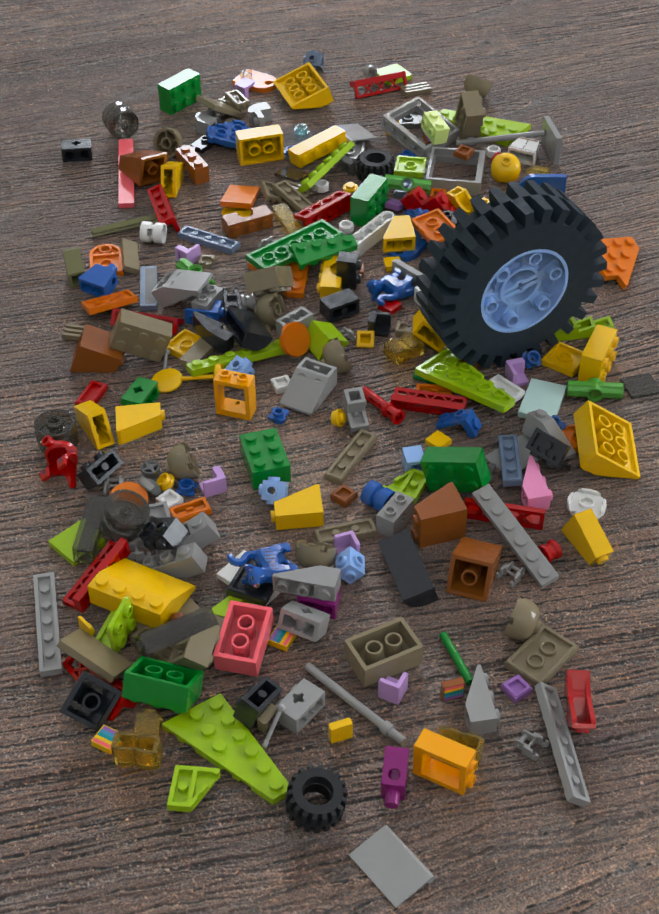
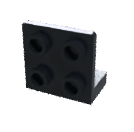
(548, 448)

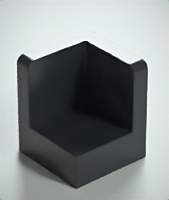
(379, 323)

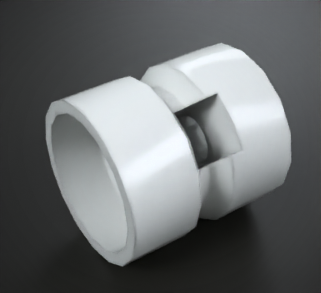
(153, 232)

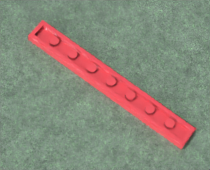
(126, 185)

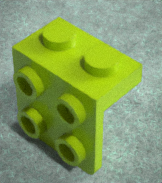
(118, 626)

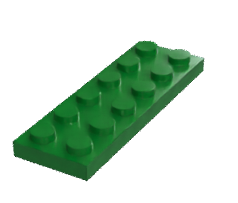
(279, 252)

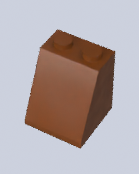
(143, 166)
(94, 354)
(439, 517)
(473, 568)

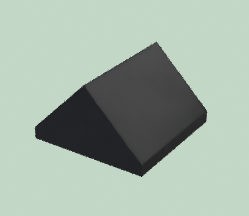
(91, 701)

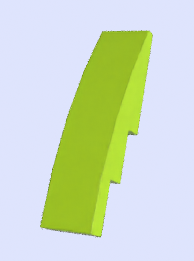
(583, 328)

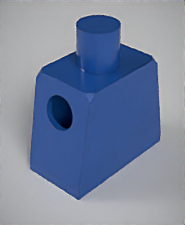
(99, 280)

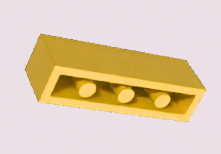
(317, 146)

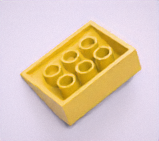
(304, 88)
(605, 443)
(150, 591)

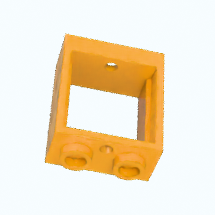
(233, 407)
(451, 752)

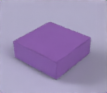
(394, 204)
(516, 688)

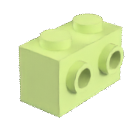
(435, 127)

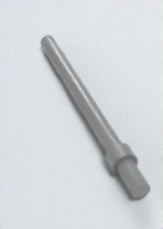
(470, 141)
(385, 727)

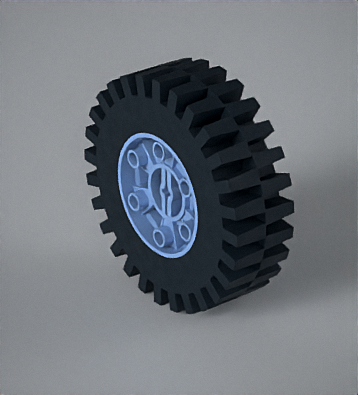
(510, 273)

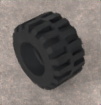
(374, 162)
(322, 782)

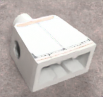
(525, 150)

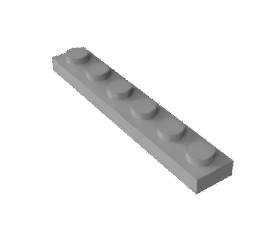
(515, 536)
(47, 624)
(562, 745)

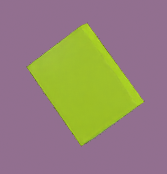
(320, 334)

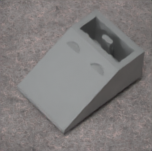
(180, 286)
(309, 386)

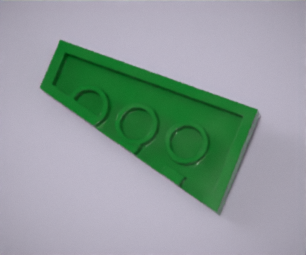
(317, 250)

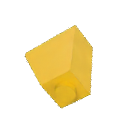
(172, 177)
(399, 235)
(426, 333)
(138, 421)
(94, 423)
(299, 510)
(588, 537)

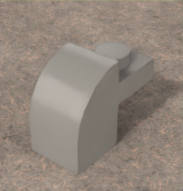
(259, 114)
(204, 120)
(354, 407)

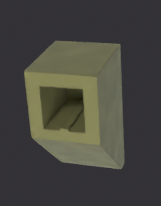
(73, 265)

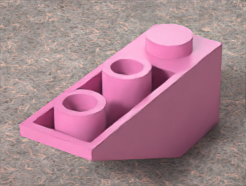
(534, 487)

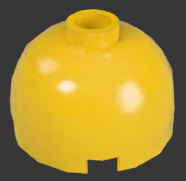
(505, 168)

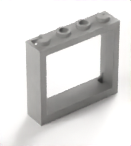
(406, 138)
(445, 155)

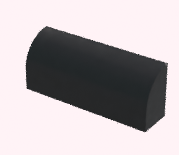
(247, 329)
(408, 569)

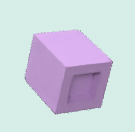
(243, 86)
(191, 254)
(515, 371)
(216, 485)
(345, 540)
(393, 689)

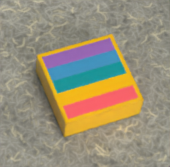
(281, 639)
(104, 739)

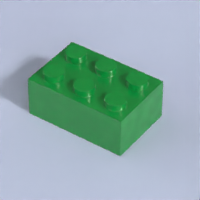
(179, 91)
(368, 200)
(264, 456)
(459, 465)
(162, 684)

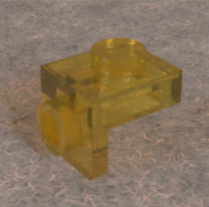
(147, 722)

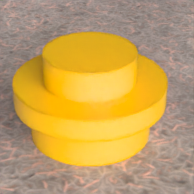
(350, 187)
(338, 417)
(165, 481)

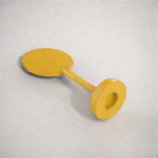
(171, 379)

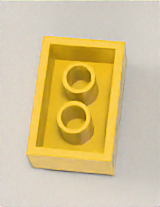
(259, 145)
(598, 354)

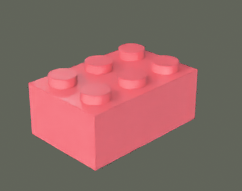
(243, 638)

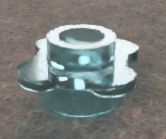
(301, 130)

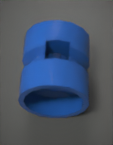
(376, 495)

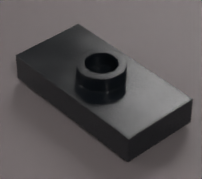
(202, 144)

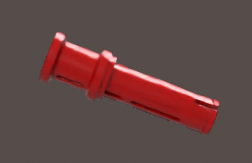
(386, 408)

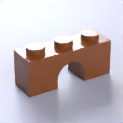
(194, 163)
(236, 225)

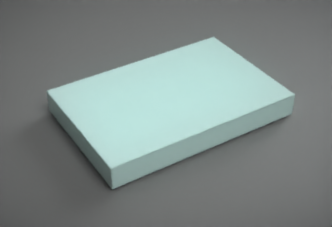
(542, 396)

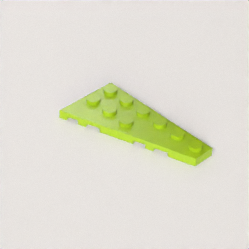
(494, 126)
(464, 379)
(229, 746)

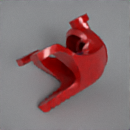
(60, 459)

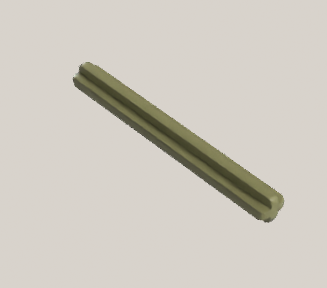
(123, 225)

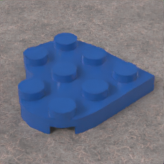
(225, 133)

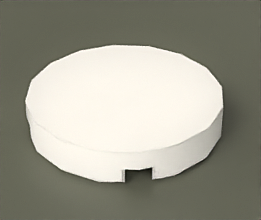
(584, 500)

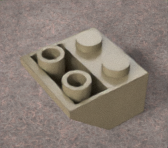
(196, 650)

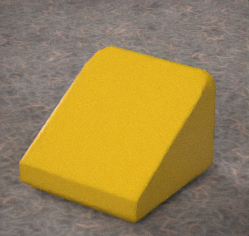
(365, 339)

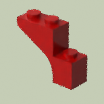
(418, 199)
(579, 702)

